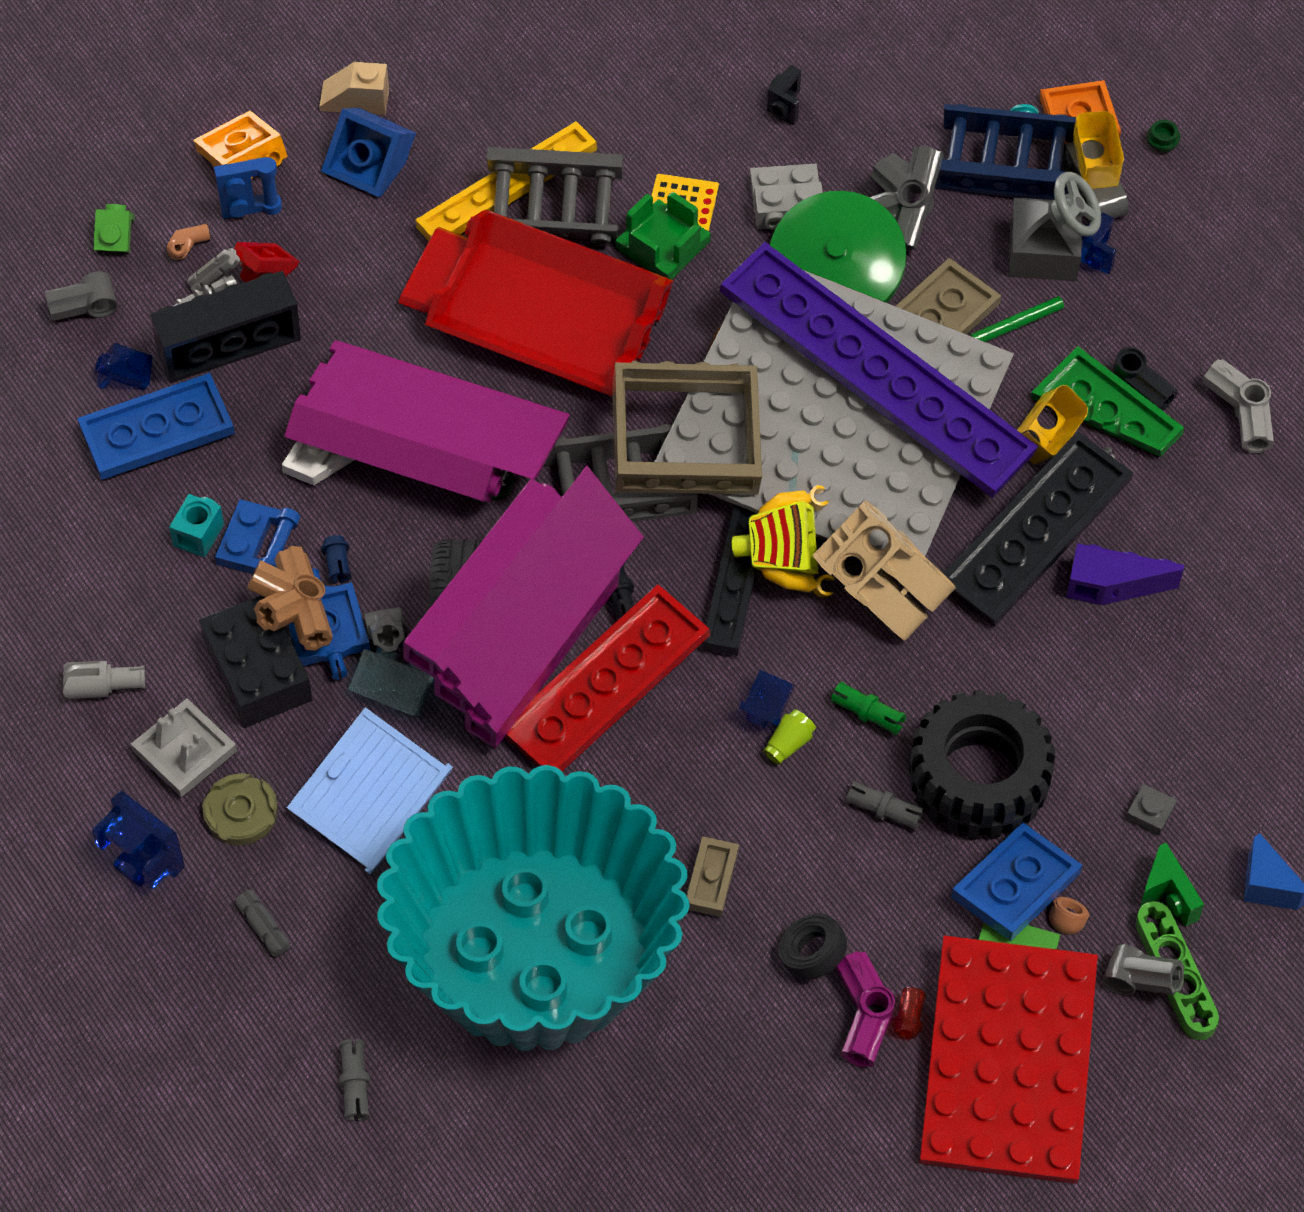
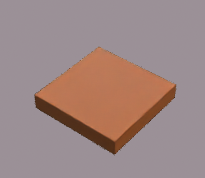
(1077, 99)

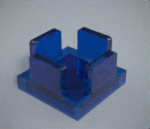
(147, 843)

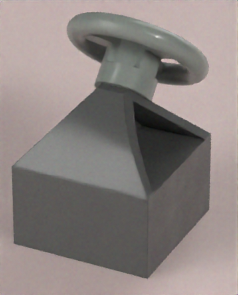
(1050, 232)

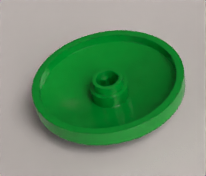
(845, 241)

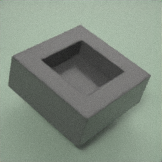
(1151, 809)

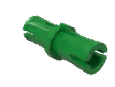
(868, 708)

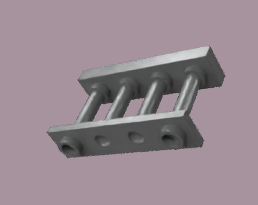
(571, 168)
(598, 448)

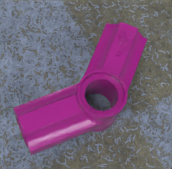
(867, 1027)

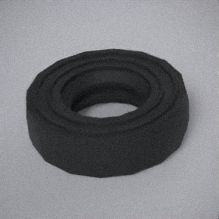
(820, 962)

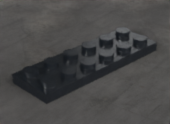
(1036, 528)

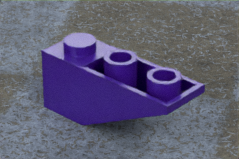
(1114, 576)

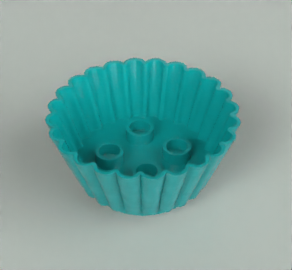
(533, 904)

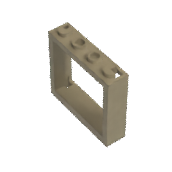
(688, 477)

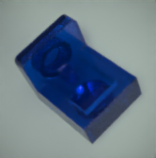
(1094, 248)
(124, 366)
(767, 699)

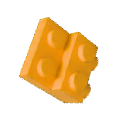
(241, 140)

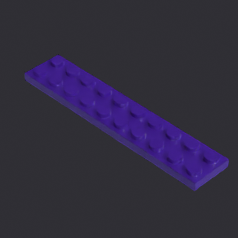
(878, 369)

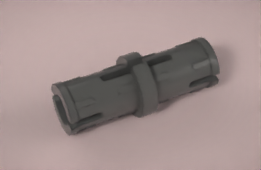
(885, 805)
(354, 1080)

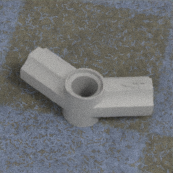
(1241, 392)

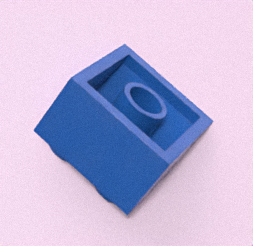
(367, 150)

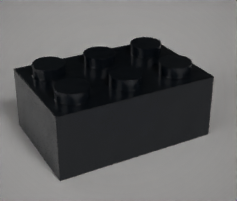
(255, 664)

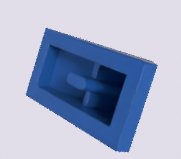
(1270, 878)

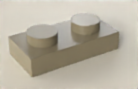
(712, 876)

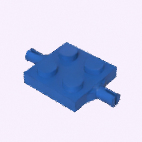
(346, 627)

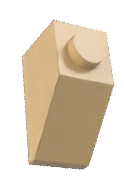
(357, 87)

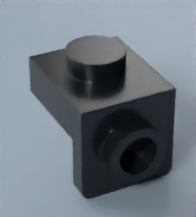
(783, 93)

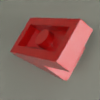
(263, 259)

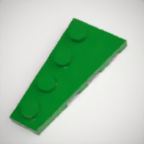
(1113, 403)

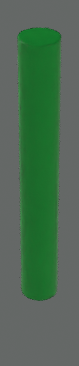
(1019, 320)

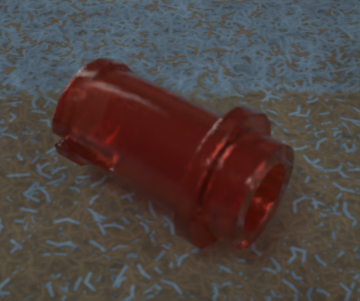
(907, 1022)

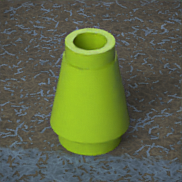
(790, 735)

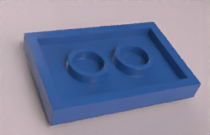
(1016, 881)

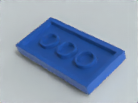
(155, 426)

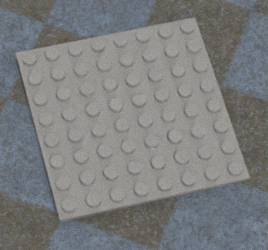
(835, 432)

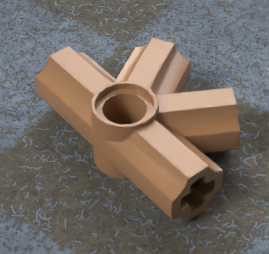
(291, 596)

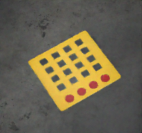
(698, 192)

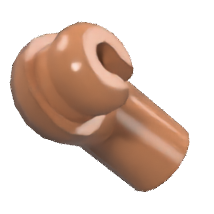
(185, 238)

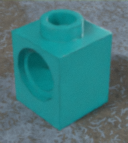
(196, 537)

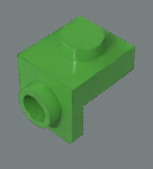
(113, 229)

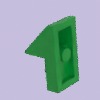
(1171, 881)

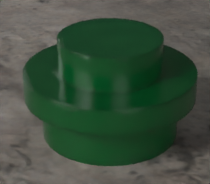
(1163, 136)

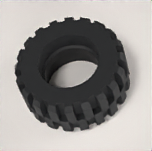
(991, 723)

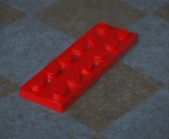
(607, 680)

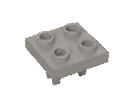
(184, 747)

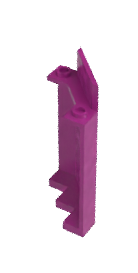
(422, 422)
(522, 601)

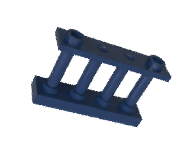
(1001, 179)

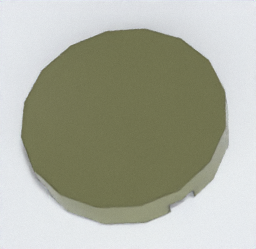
(240, 809)

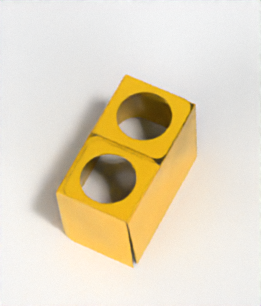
(1101, 128)
(1070, 414)

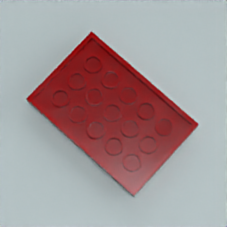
(1009, 1059)

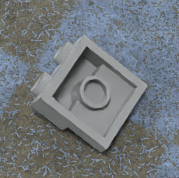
(779, 189)

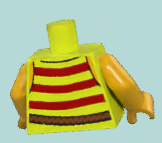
(784, 541)

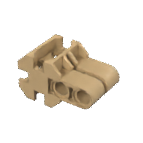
(874, 585)

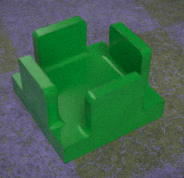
(662, 234)

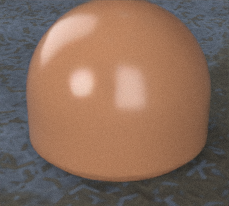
(1065, 920)

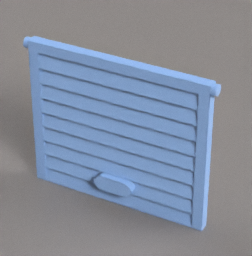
(368, 789)

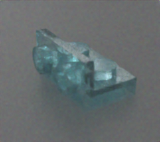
(391, 682)

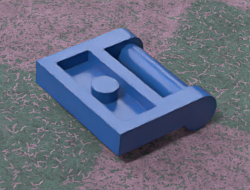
(236, 188)
(247, 533)

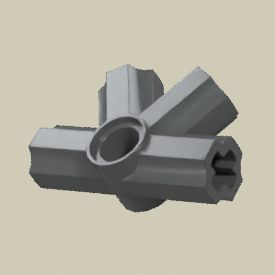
(903, 184)

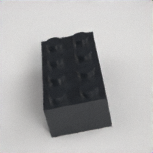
(226, 326)

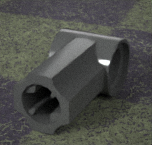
(91, 296)
(385, 628)
(1133, 970)

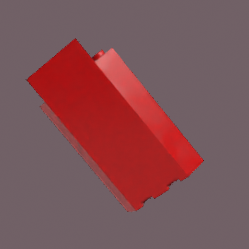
(537, 298)

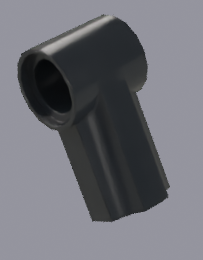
(1143, 377)

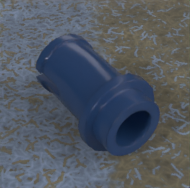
(336, 556)

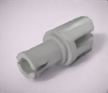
(98, 679)

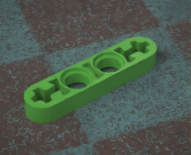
(1172, 937)

